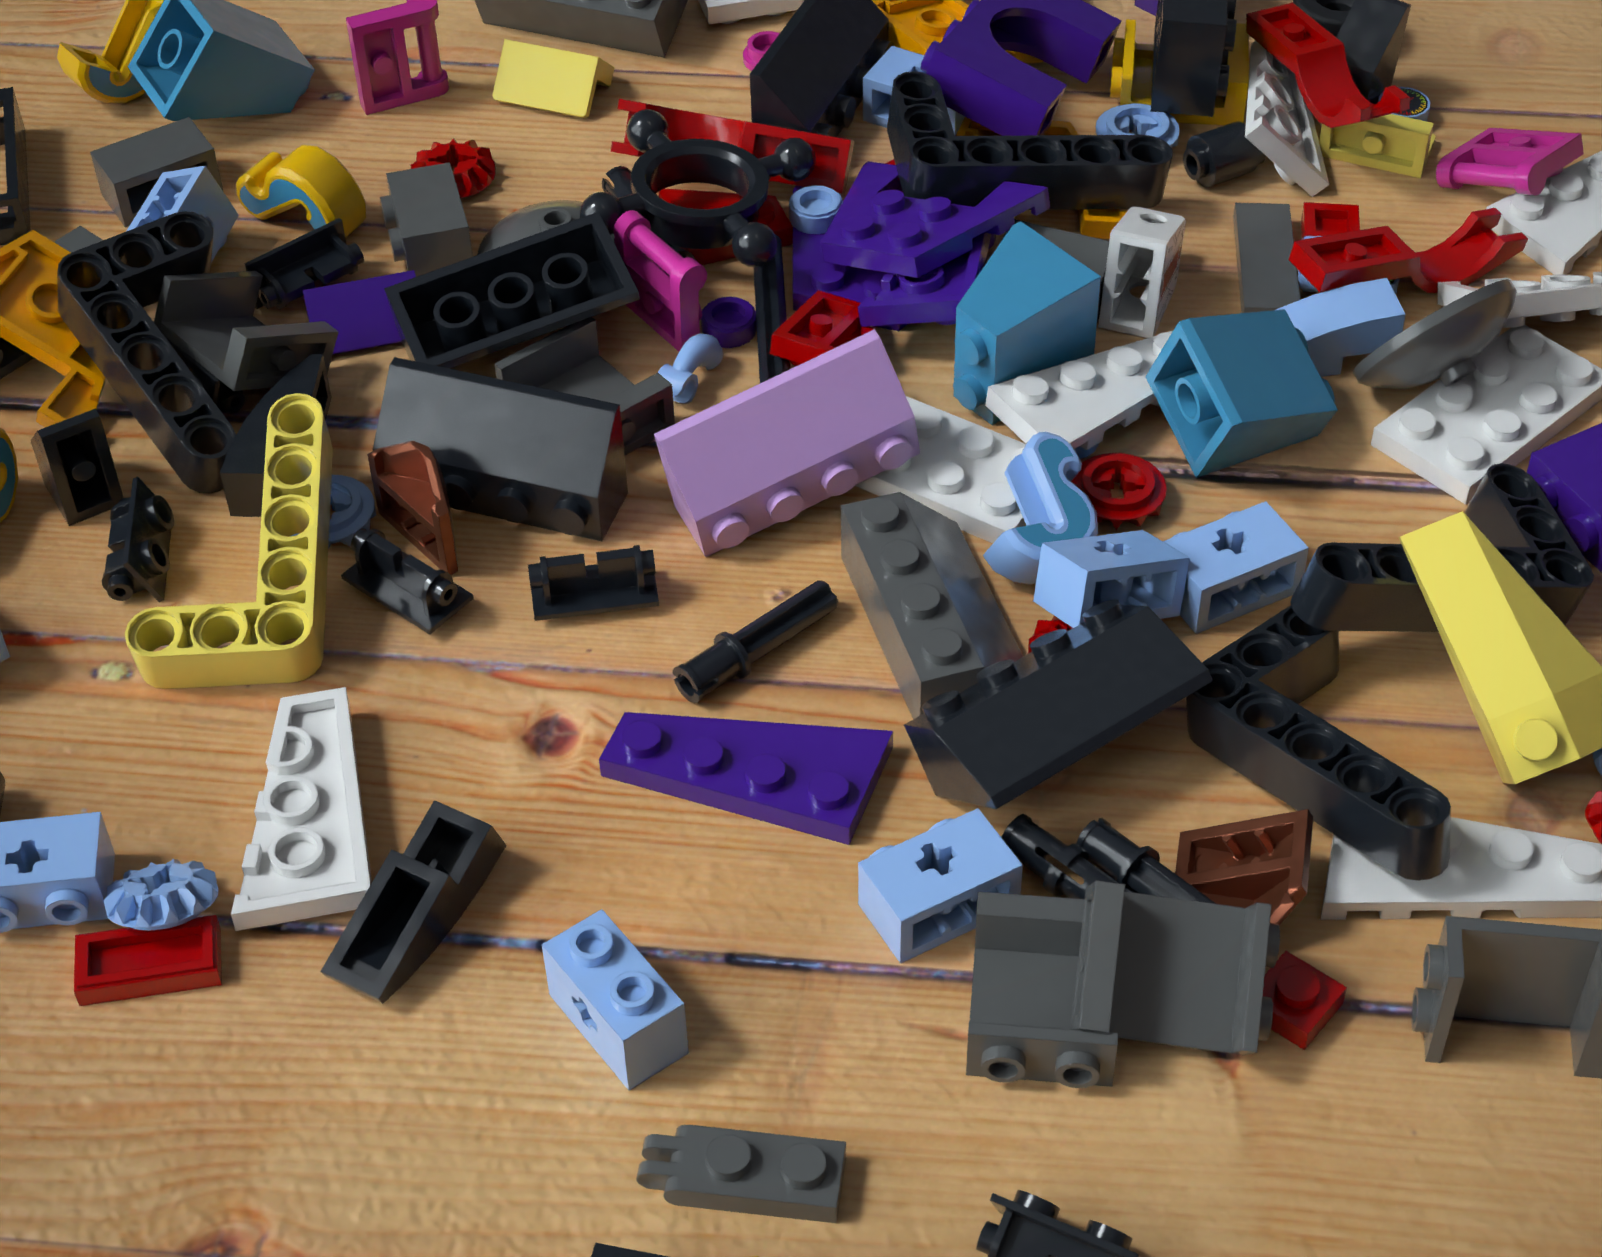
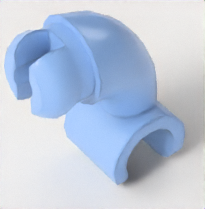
(696, 352)

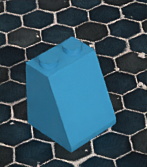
(218, 62)
(1022, 316)
(1239, 388)

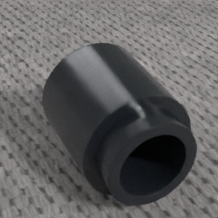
(1221, 155)

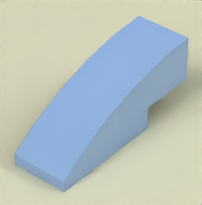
(1347, 322)

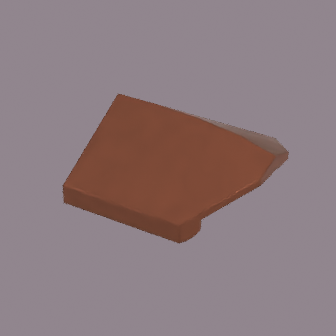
(415, 499)
(1250, 861)

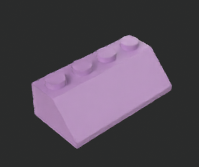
(788, 443)

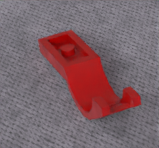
(1319, 66)
(761, 140)
(1381, 253)

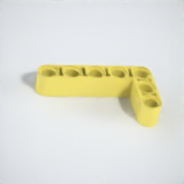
(294, 453)

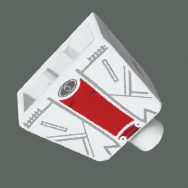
(1141, 253)

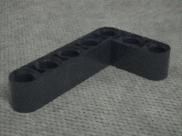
(966, 169)
(103, 306)
(1377, 590)
(1261, 731)

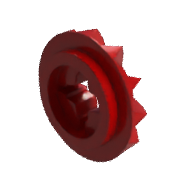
(474, 164)
(1141, 485)

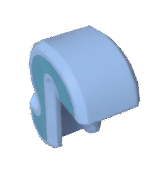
(1049, 504)

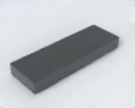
(1262, 253)

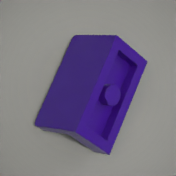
(357, 311)

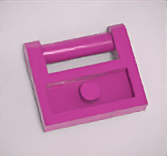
(382, 56)
(1509, 159)
(665, 301)

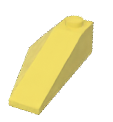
(1515, 659)

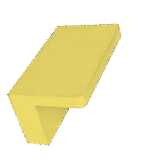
(549, 78)
(1381, 143)

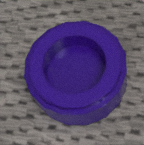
(729, 321)

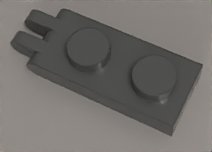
(746, 1172)

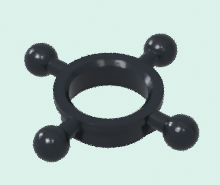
(702, 161)

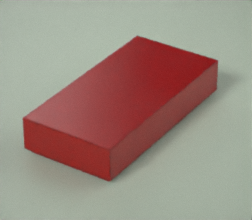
(147, 963)

